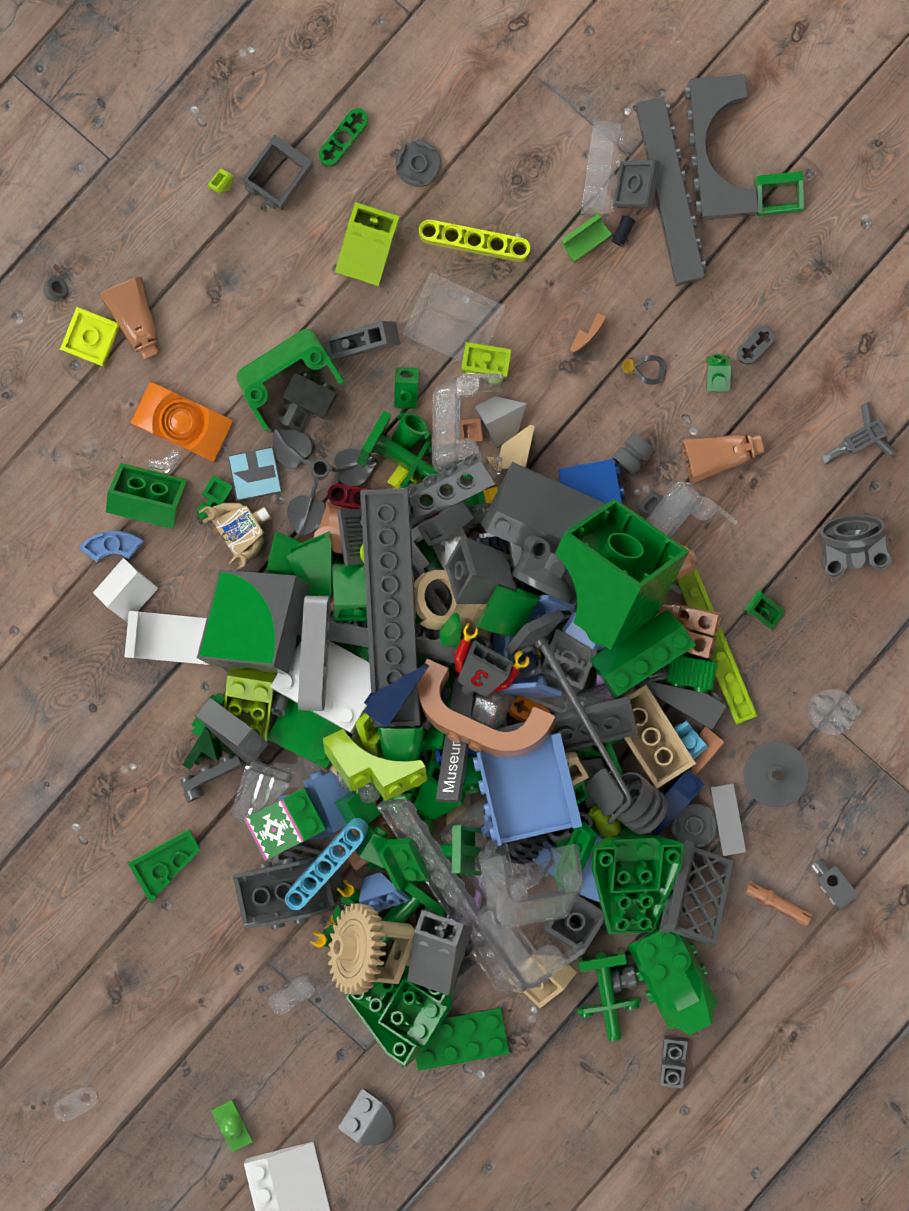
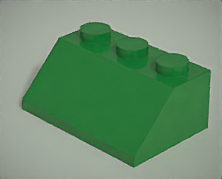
(145, 495)

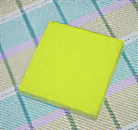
(90, 337)

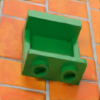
(349, 593)

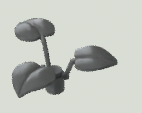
(290, 449)

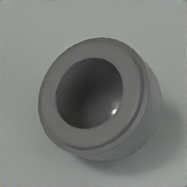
(50, 294)

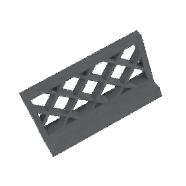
(675, 901)

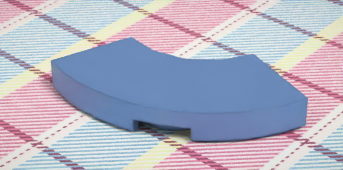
(111, 543)

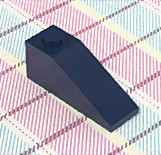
(388, 700)
(679, 795)

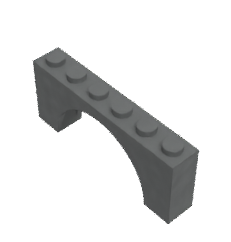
(716, 196)

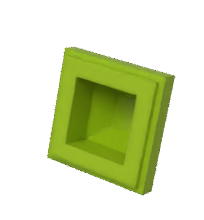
(221, 182)

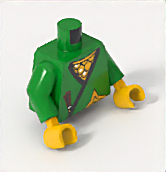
(349, 896)

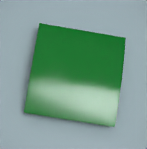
(507, 611)

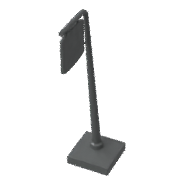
(601, 786)

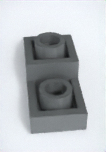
(673, 1062)

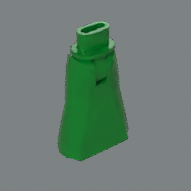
(278, 561)
(402, 745)

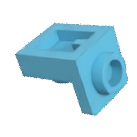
(690, 739)

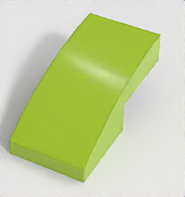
(369, 735)

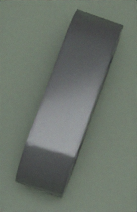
(758, 349)

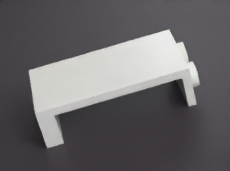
(164, 637)

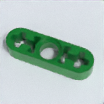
(327, 147)

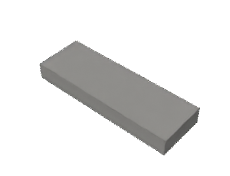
(728, 819)

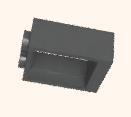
(290, 153)

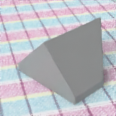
(501, 418)

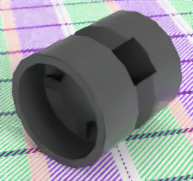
(633, 454)

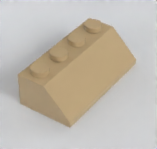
(657, 743)

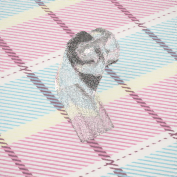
(167, 464)

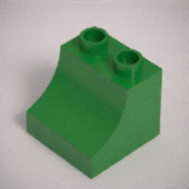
(618, 571)

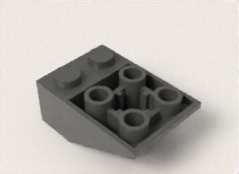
(437, 952)

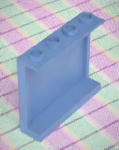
(528, 792)

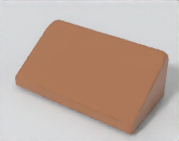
(713, 743)

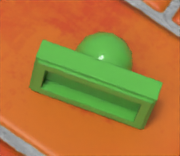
(232, 1125)

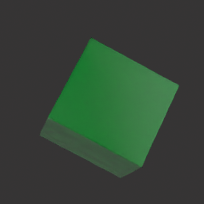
(353, 807)

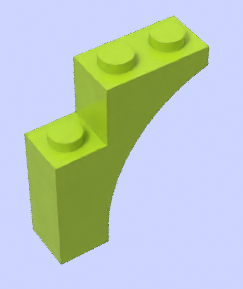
(360, 768)

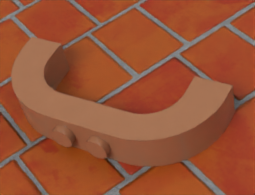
(478, 736)

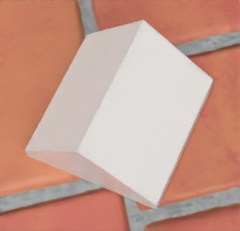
(125, 590)

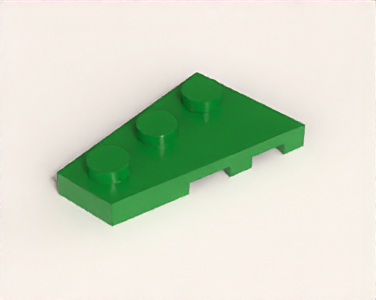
(162, 863)

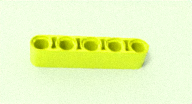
(465, 233)

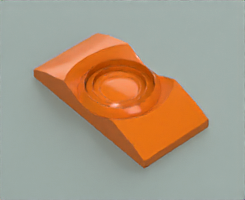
(182, 421)

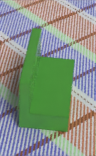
(585, 238)

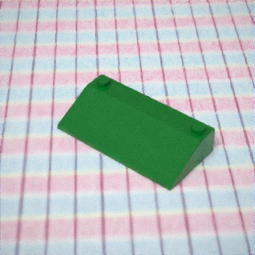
(304, 730)

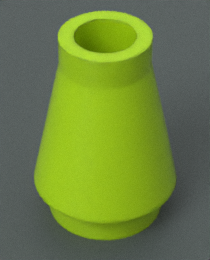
(602, 823)

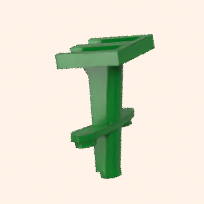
(388, 448)
(462, 849)
(405, 910)
(608, 1004)

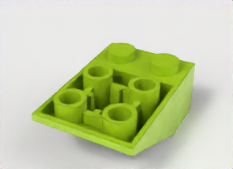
(367, 244)
(250, 698)

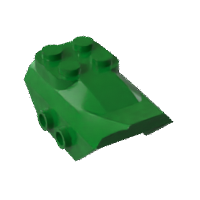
(674, 980)

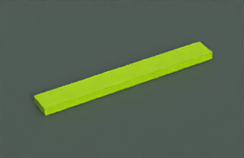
(727, 670)

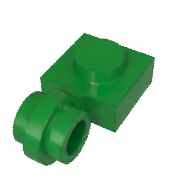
(216, 492)

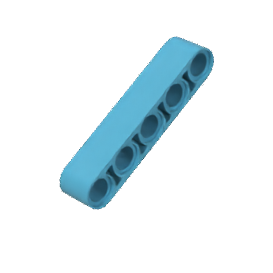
(333, 857)

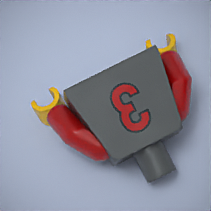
(483, 668)

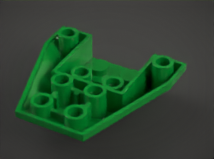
(635, 879)
(402, 1016)

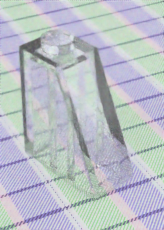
(259, 788)

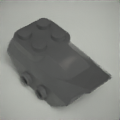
(264, 890)

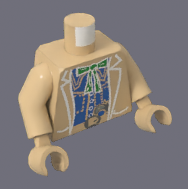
(239, 529)

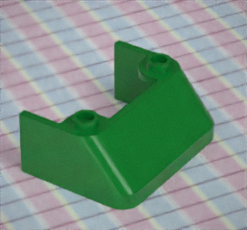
(300, 346)

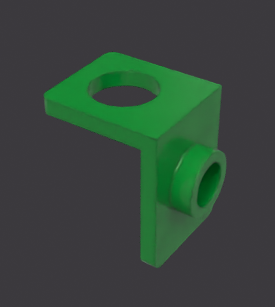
(406, 388)

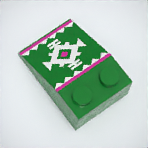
(285, 823)

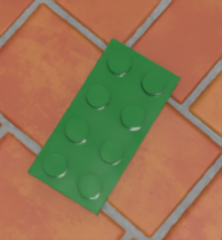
(466, 1039)

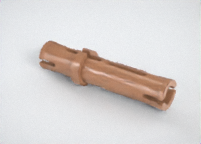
(777, 903)

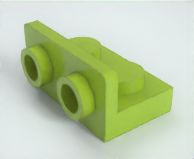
(485, 359)

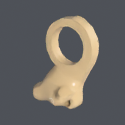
(467, 612)

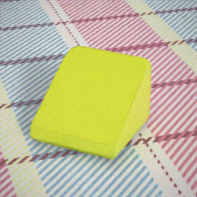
(399, 476)

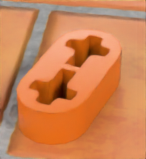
(527, 705)

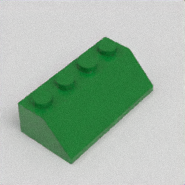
(642, 653)

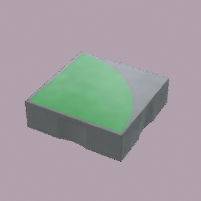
(253, 621)

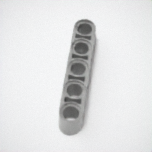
(314, 653)

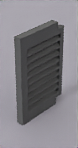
(351, 535)

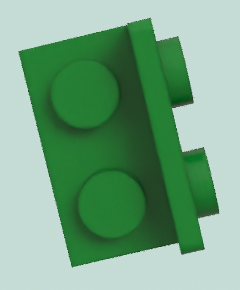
(403, 862)

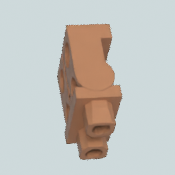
(699, 620)

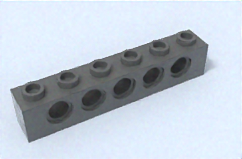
(474, 464)

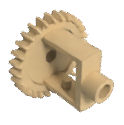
(357, 949)

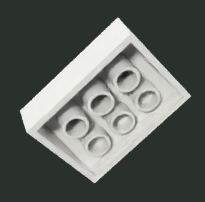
(346, 686)
(287, 1180)

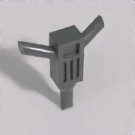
(871, 433)

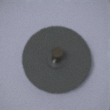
(775, 774)

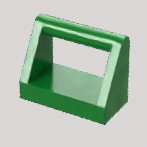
(780, 180)

